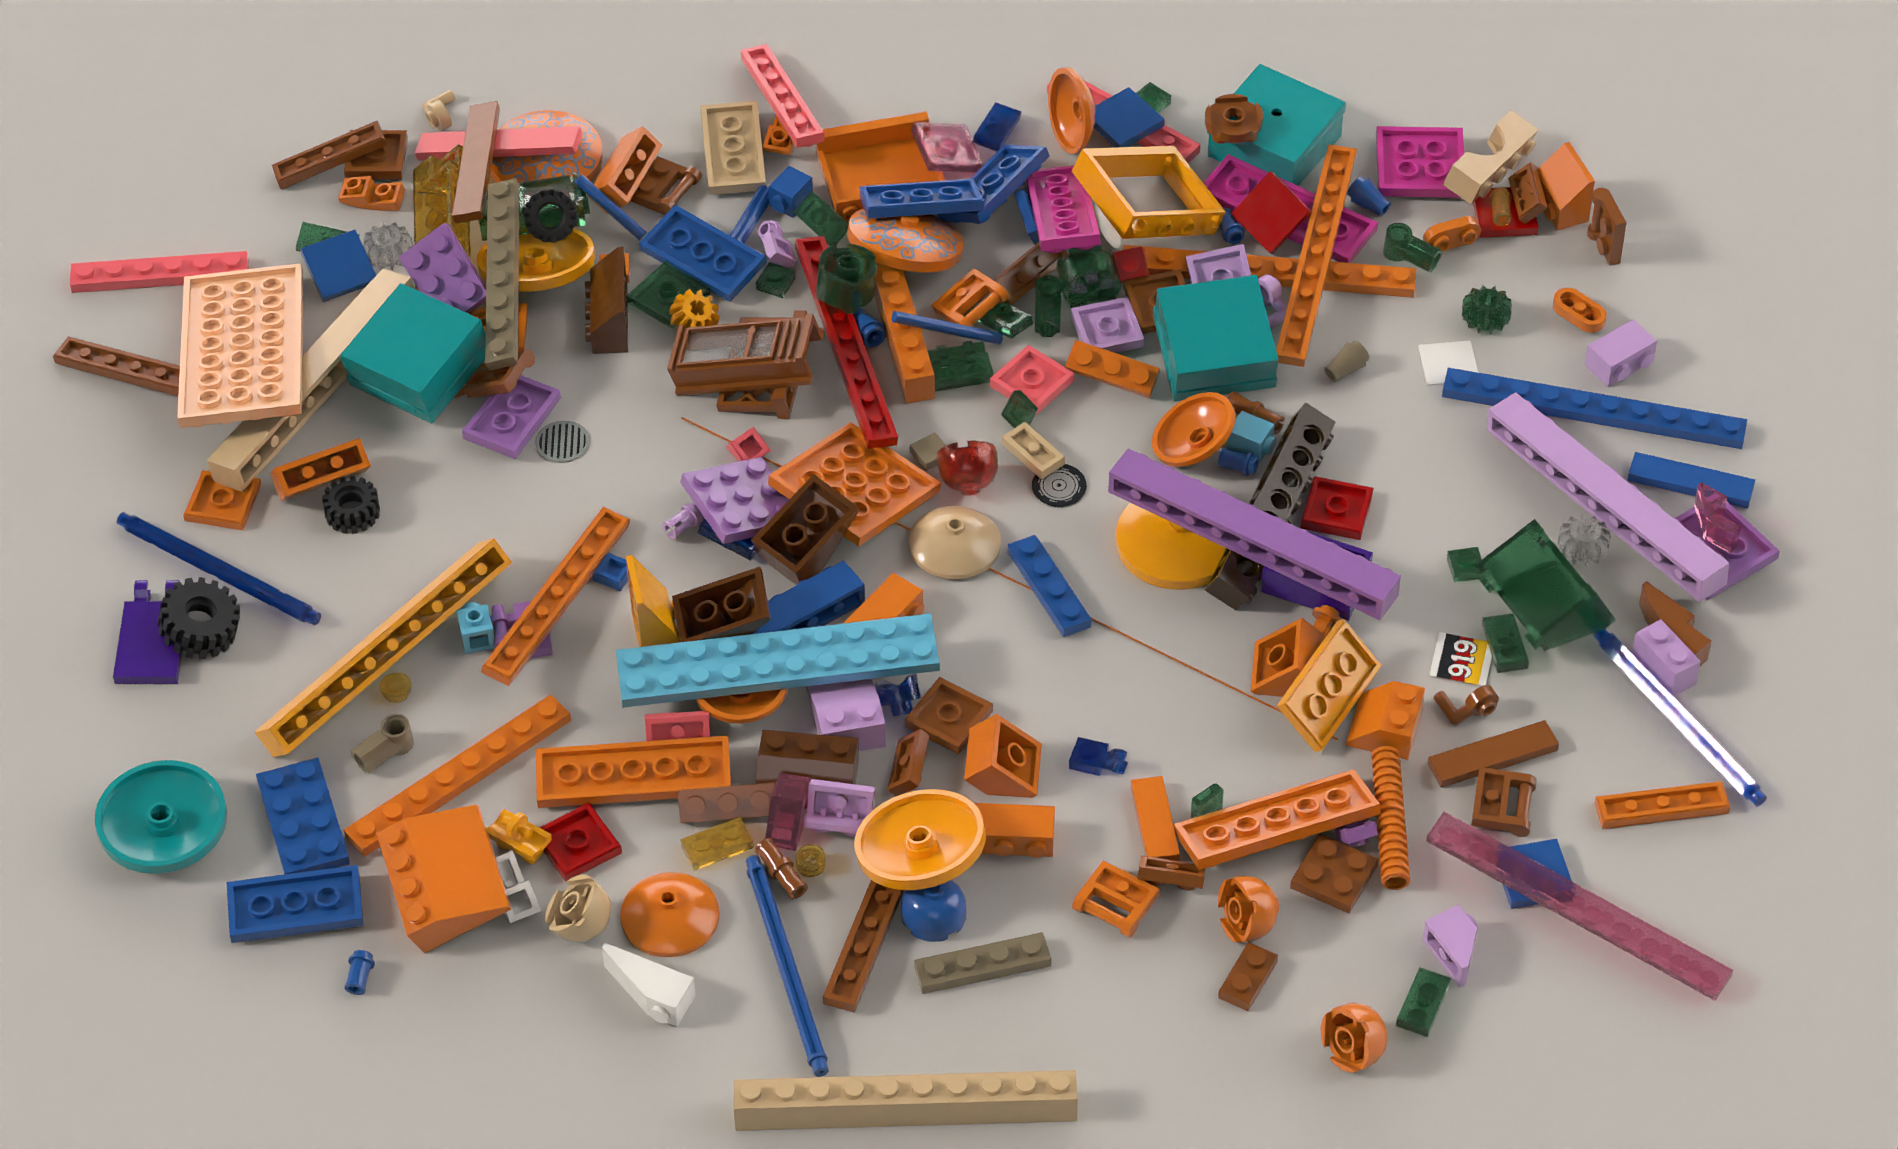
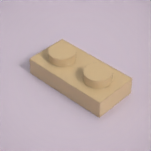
(1033, 450)

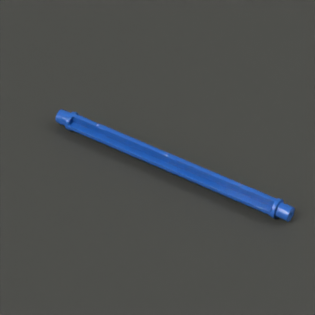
(815, 1053)

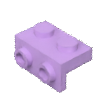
(838, 806)

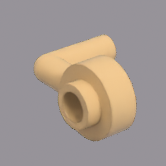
(436, 111)

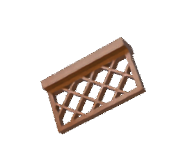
(781, 398)

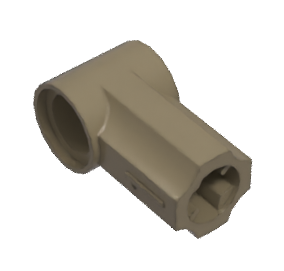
(384, 743)

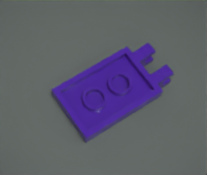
(141, 651)

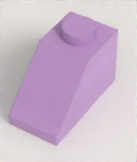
(1452, 941)

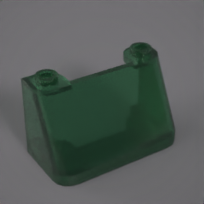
(1543, 589)

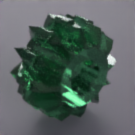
(1486, 309)

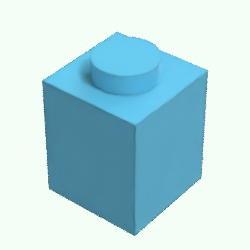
(1252, 435)

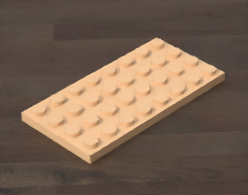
(241, 346)

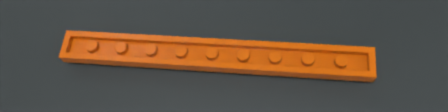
(1315, 256)
(1340, 275)

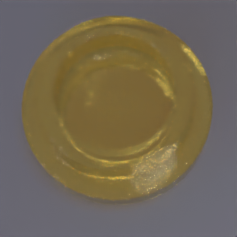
(395, 687)

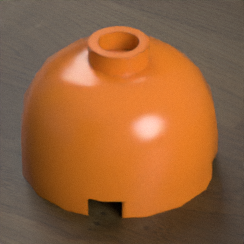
(1248, 908)
(1354, 1036)

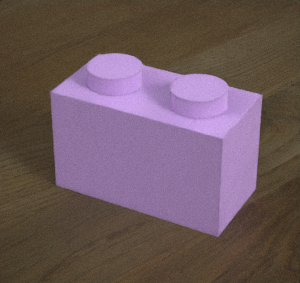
(1620, 353)
(1666, 657)

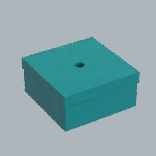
(1294, 128)
(1215, 337)
(415, 353)

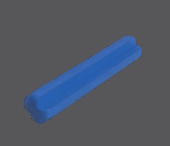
(751, 215)

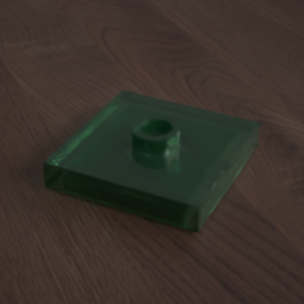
(660, 289)

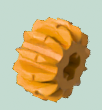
(693, 310)

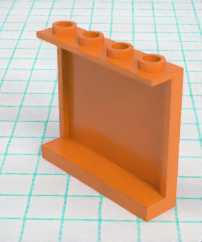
(871, 155)

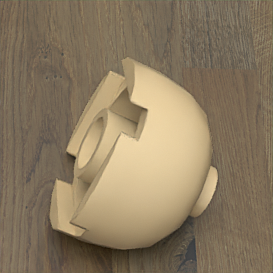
(580, 910)

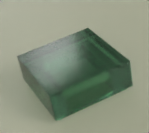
(1019, 409)
(1207, 801)

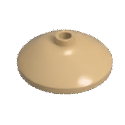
(954, 542)

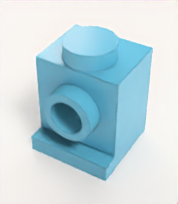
(475, 621)

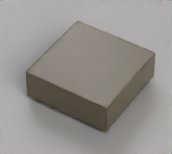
(926, 450)

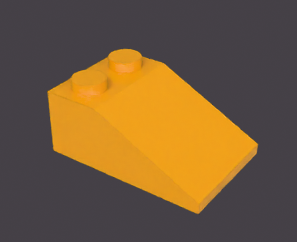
(650, 607)

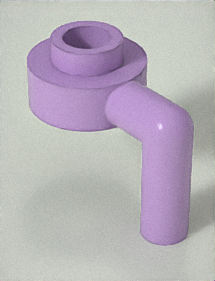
(1272, 294)

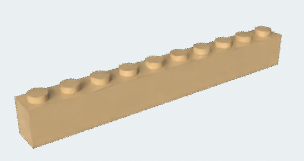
(259, 441)
(905, 1100)

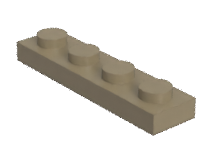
(982, 963)

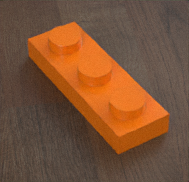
(1112, 369)

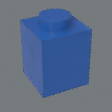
(789, 190)

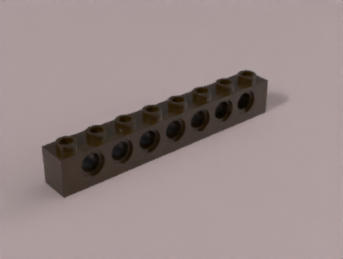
(1277, 495)

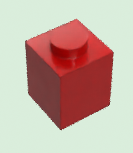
(1131, 263)

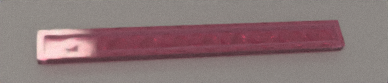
(1580, 906)

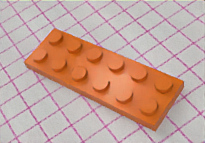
(629, 770)
(1276, 819)

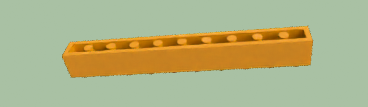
(382, 648)

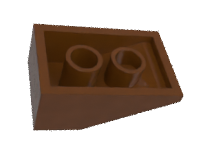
(805, 531)
(723, 607)

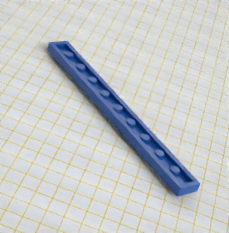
(1599, 408)

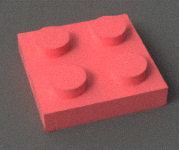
(1034, 375)

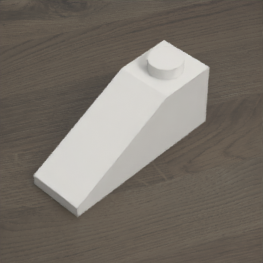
(654, 987)

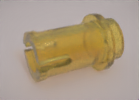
(1500, 201)

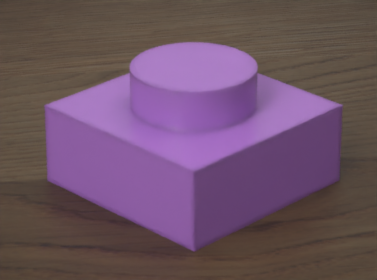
(1356, 833)

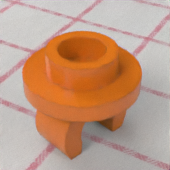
(1325, 618)

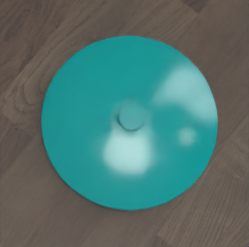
(161, 816)

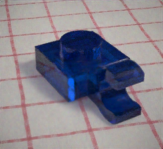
(1093, 756)

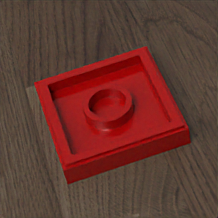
(1271, 212)
(1484, 215)
(1337, 508)
(579, 842)

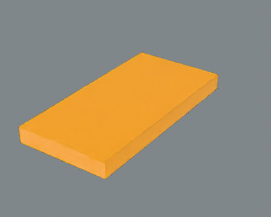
(1329, 685)

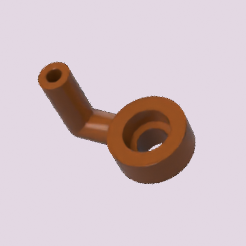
(1479, 702)

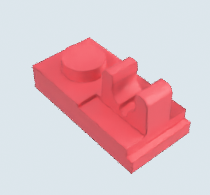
(677, 725)

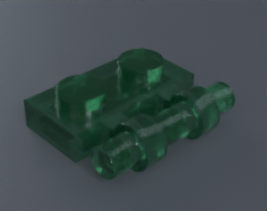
(960, 365)

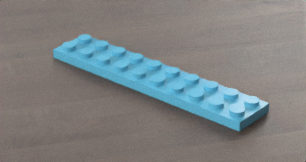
(777, 660)

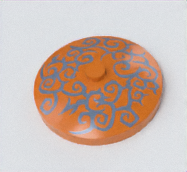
(529, 168)
(908, 242)

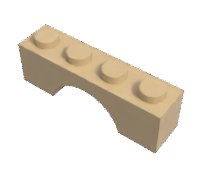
(1475, 173)

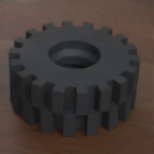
(197, 636)

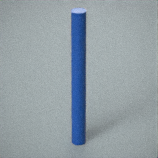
(947, 327)

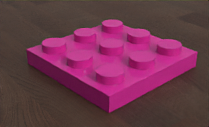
(1417, 160)

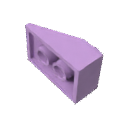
(849, 711)

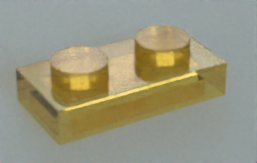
(717, 843)

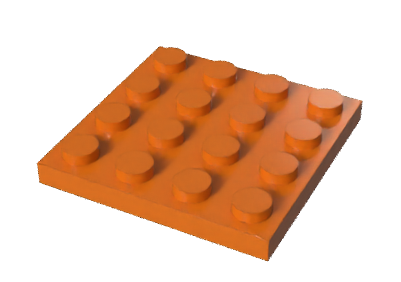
(873, 479)

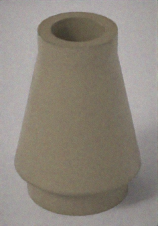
(1348, 360)

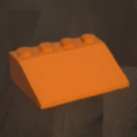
(443, 874)

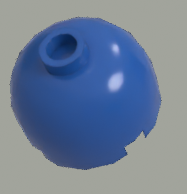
(934, 911)

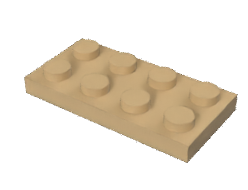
(733, 147)

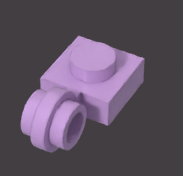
(777, 248)

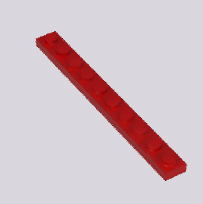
(849, 355)

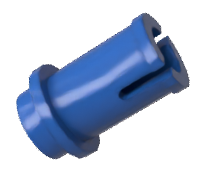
(1232, 231)
(1238, 461)
(360, 965)

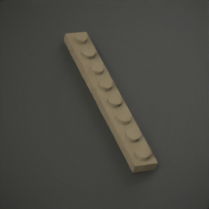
(502, 275)

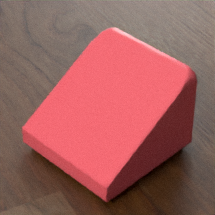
(748, 446)

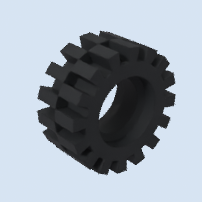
(545, 233)
(355, 517)

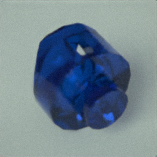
(899, 696)

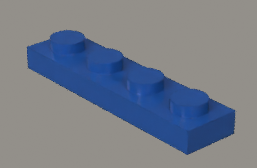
(1049, 586)

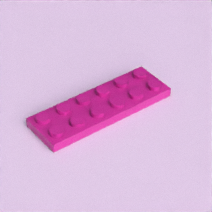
(1236, 179)
(1062, 210)

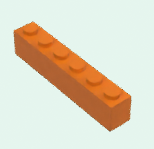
(904, 341)

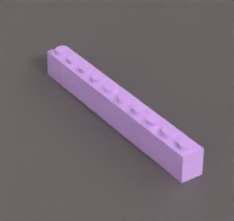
(1608, 497)

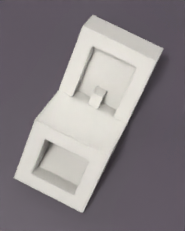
(518, 891)

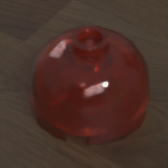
(968, 467)

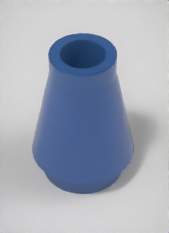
(1366, 195)
(871, 329)

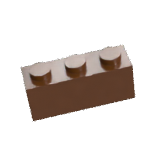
(607, 305)
(807, 756)

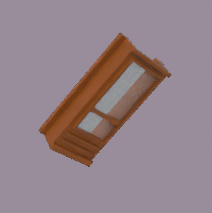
(743, 356)

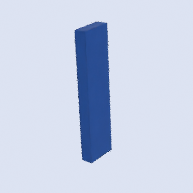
(1686, 477)

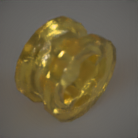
(808, 868)

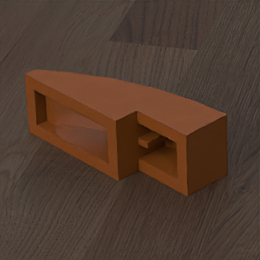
(1658, 606)

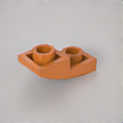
(777, 139)
(365, 194)

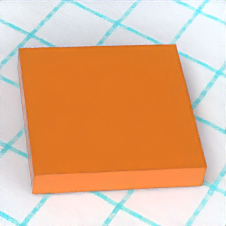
(220, 504)

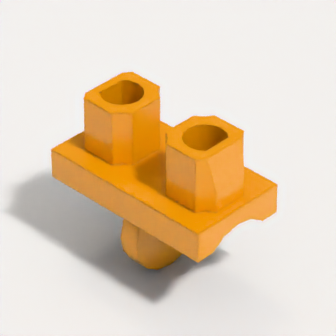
(517, 834)

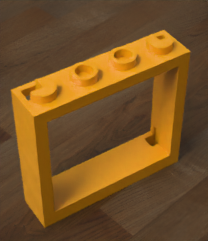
(1098, 165)

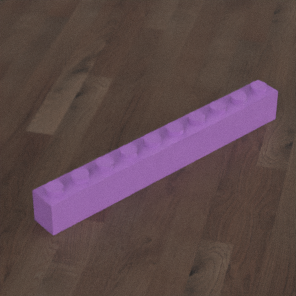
(1254, 534)

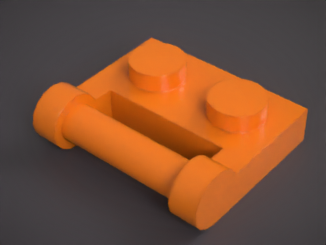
(965, 295)
(1120, 890)

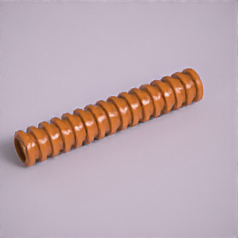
(1391, 821)

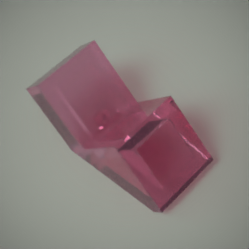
(1710, 513)
(787, 811)

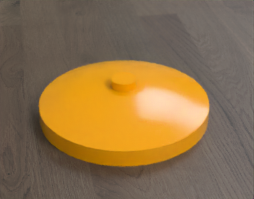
(549, 263)
(1164, 551)
(920, 839)

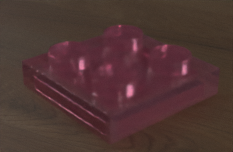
(946, 147)

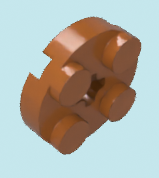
(1243, 129)

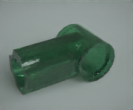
(1402, 245)
(1048, 305)

